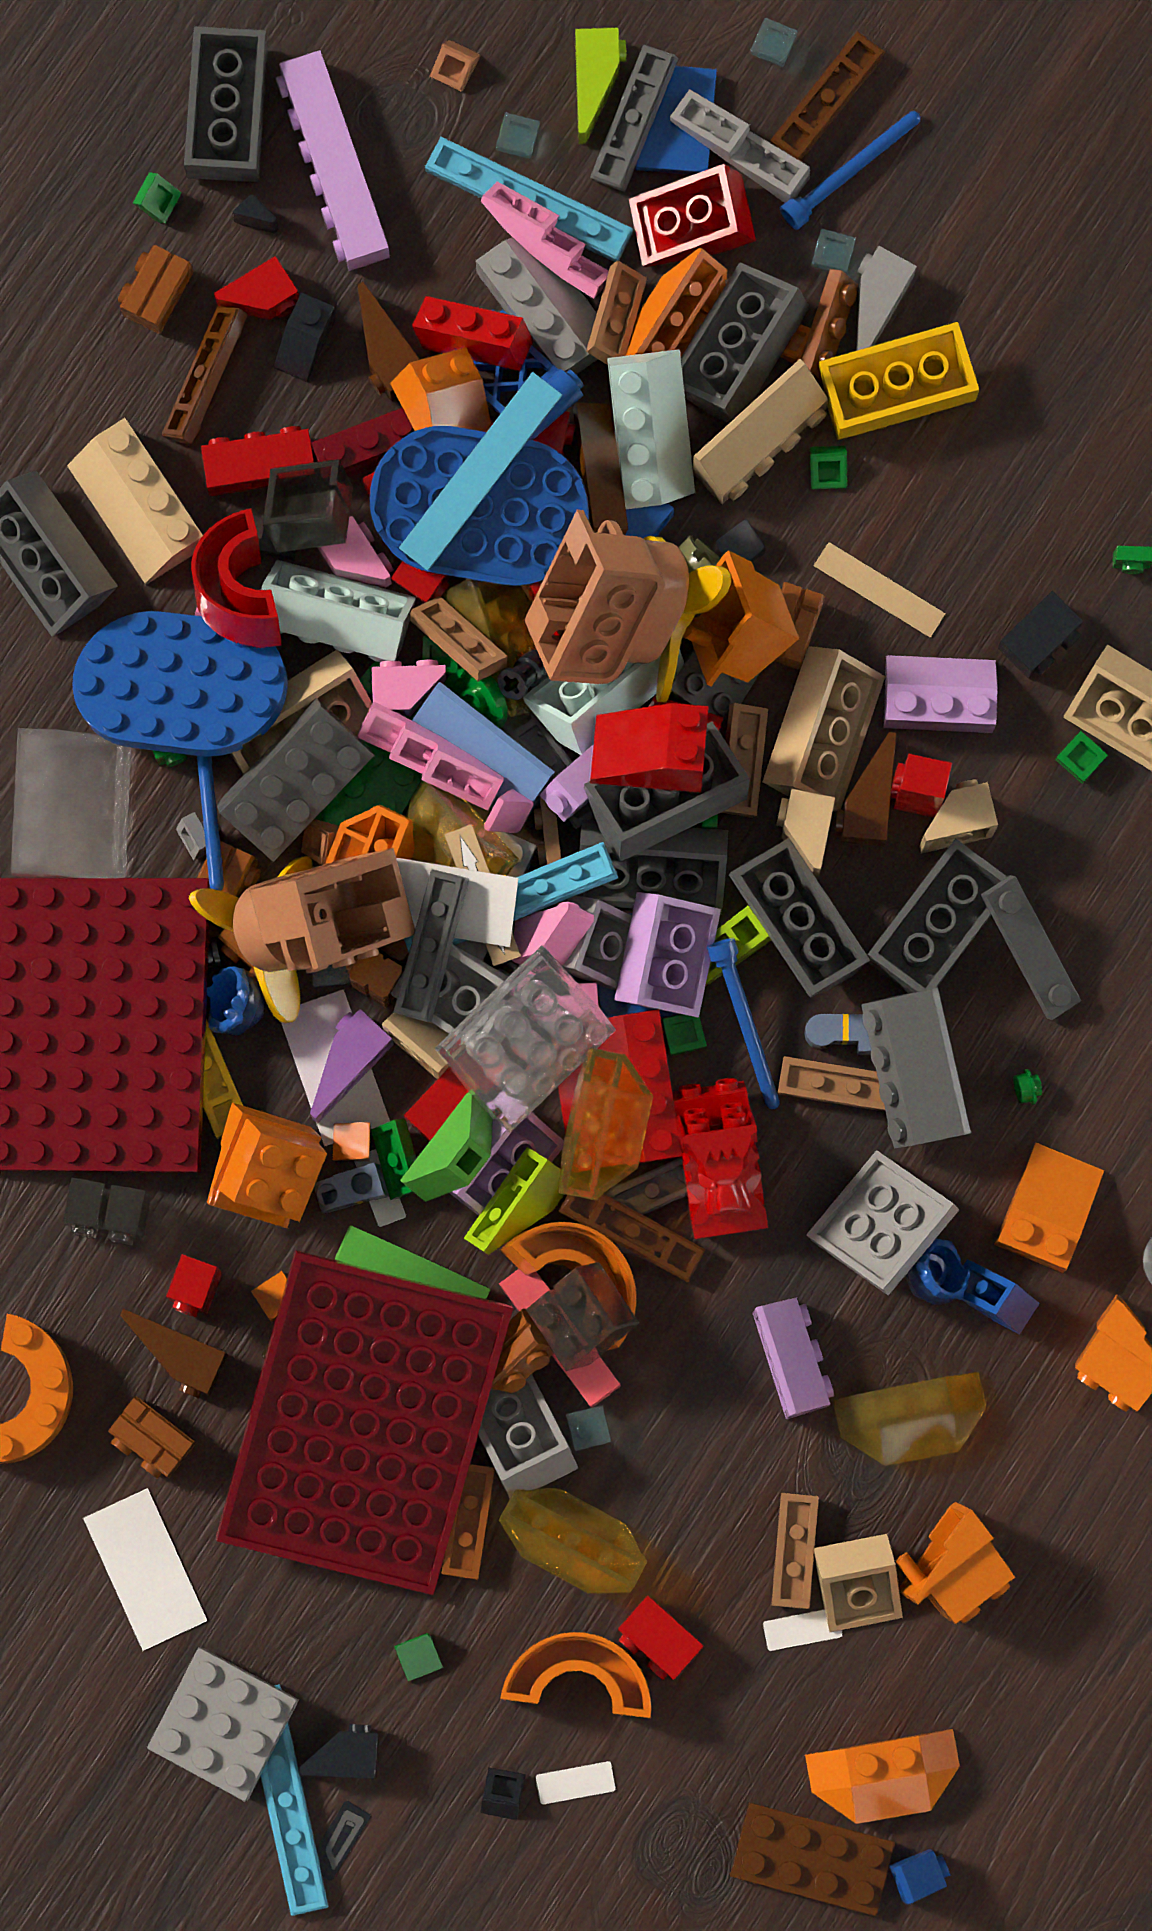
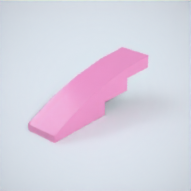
(536, 231)
(431, 755)

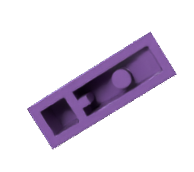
(352, 1054)

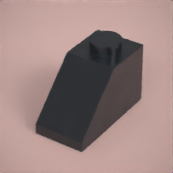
(305, 336)
(346, 1755)

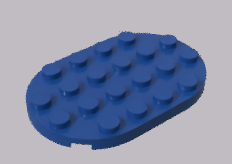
(511, 530)
(177, 685)

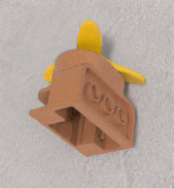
(617, 604)
(312, 920)

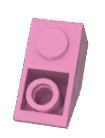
(357, 557)
(405, 687)
(555, 929)

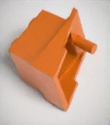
(745, 627)
(266, 1166)
(1118, 1357)
(957, 1567)

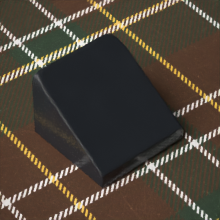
(255, 215)
(742, 541)
(502, 1793)

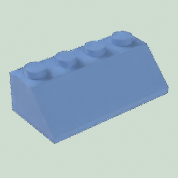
(472, 732)

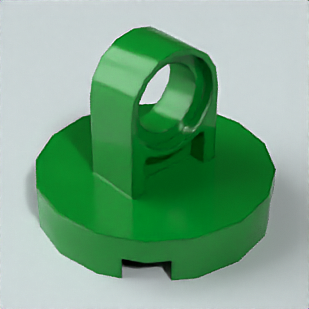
(481, 695)

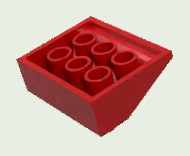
(642, 1041)

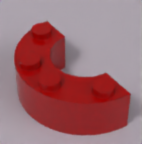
(226, 605)

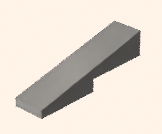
(744, 150)

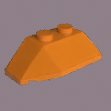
(678, 305)
(373, 832)
(885, 1776)

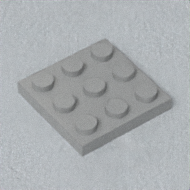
(882, 1222)
(223, 1723)

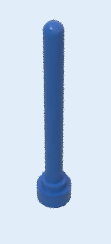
(797, 210)
(210, 822)
(724, 956)

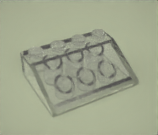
(70, 805)
(524, 1039)

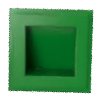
(828, 467)
(418, 1656)

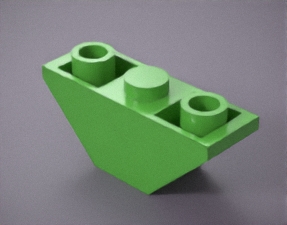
(453, 1153)

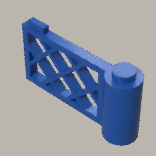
(565, 382)

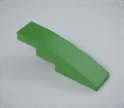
(379, 1255)

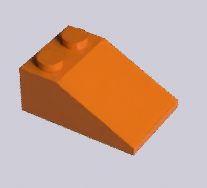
(443, 392)
(1049, 1208)

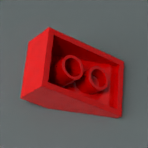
(691, 214)
(651, 747)

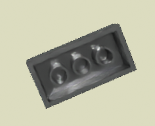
(226, 104)
(294, 780)
(937, 921)

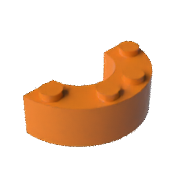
(572, 1247)
(50, 1390)
(580, 1653)

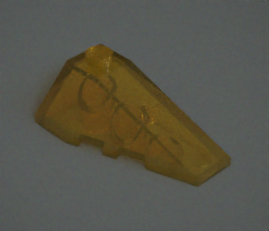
(500, 616)

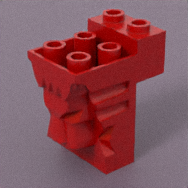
(720, 1158)

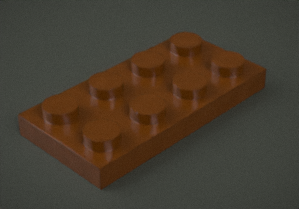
(812, 1859)

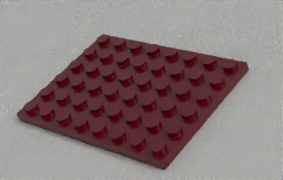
(102, 1024)
(364, 1422)

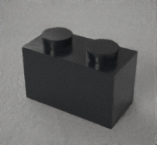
(1041, 635)

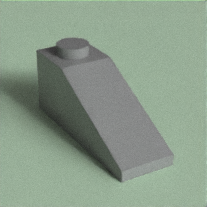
(880, 291)

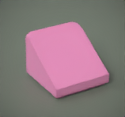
(509, 813)

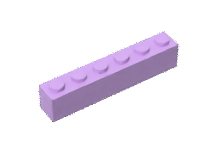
(333, 160)

